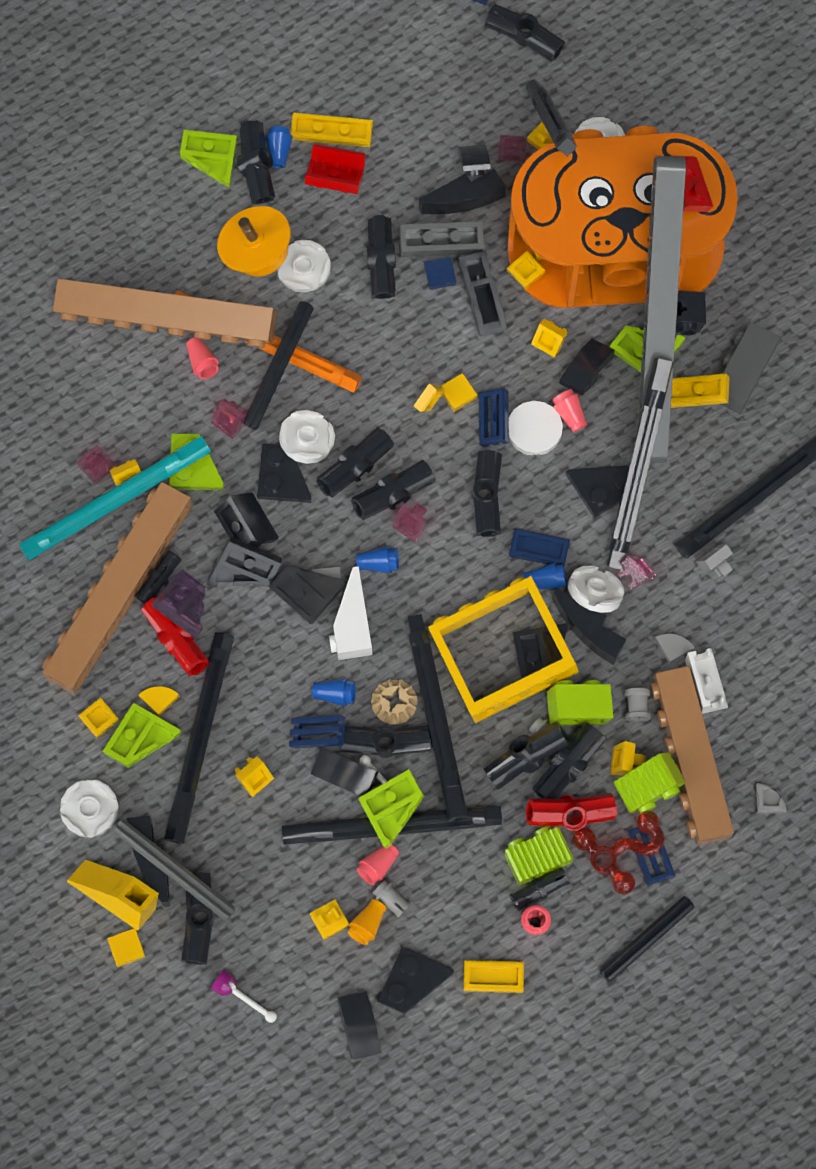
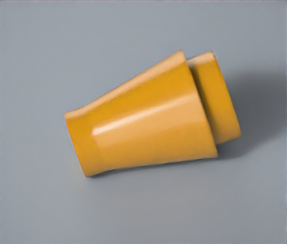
(366, 924)

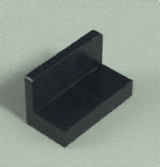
(246, 520)

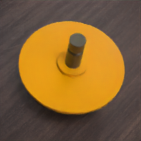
(255, 241)

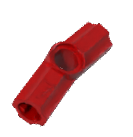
(176, 640)
(587, 810)

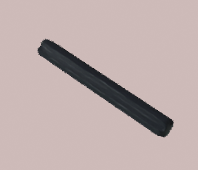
(278, 365)

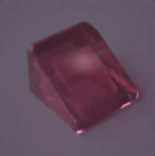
(512, 148)

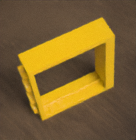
(522, 688)

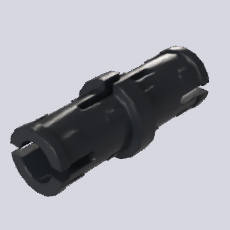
(168, 562)
(539, 889)

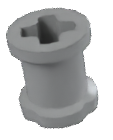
(637, 704)

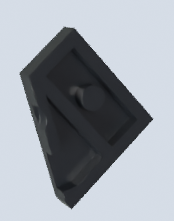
(280, 477)
(536, 649)

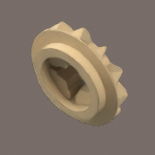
(400, 713)

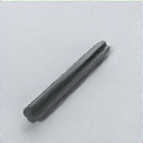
(174, 870)

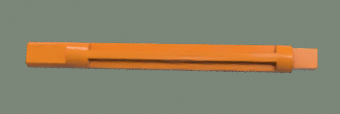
(314, 364)

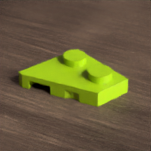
(210, 153)
(197, 476)
(139, 736)

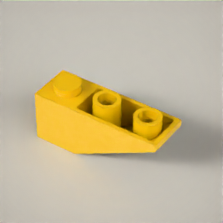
(116, 892)

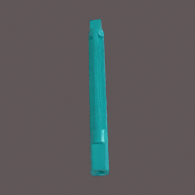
(115, 498)

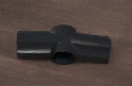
(537, 39)
(256, 162)
(381, 257)
(355, 462)
(393, 490)
(487, 509)
(405, 740)
(527, 754)
(569, 763)
(197, 937)

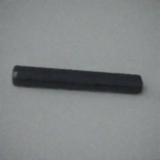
(646, 939)

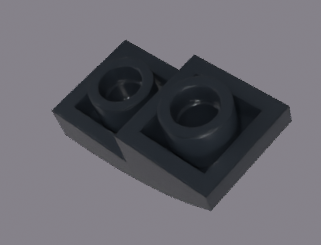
(474, 159)
(586, 365)
(344, 772)
(359, 1025)

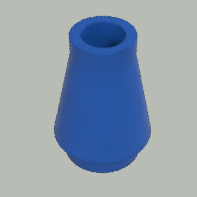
(279, 143)
(379, 560)
(548, 577)
(336, 691)

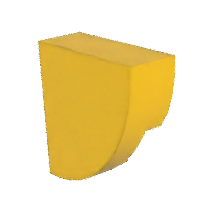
(159, 698)

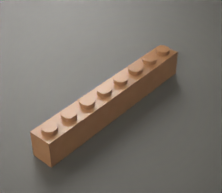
(166, 312)
(115, 591)

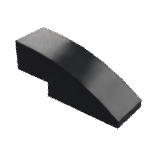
(463, 195)
(482, 293)
(589, 627)
(153, 875)

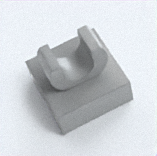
(716, 561)

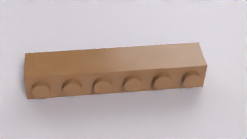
(692, 755)

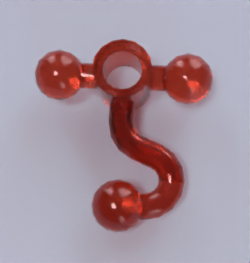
(623, 881)

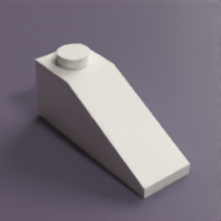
(351, 627)

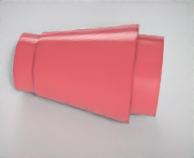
(201, 358)
(569, 408)
(376, 865)
(539, 913)

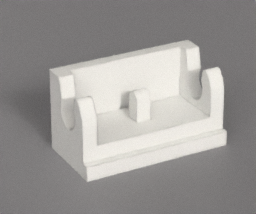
(706, 681)

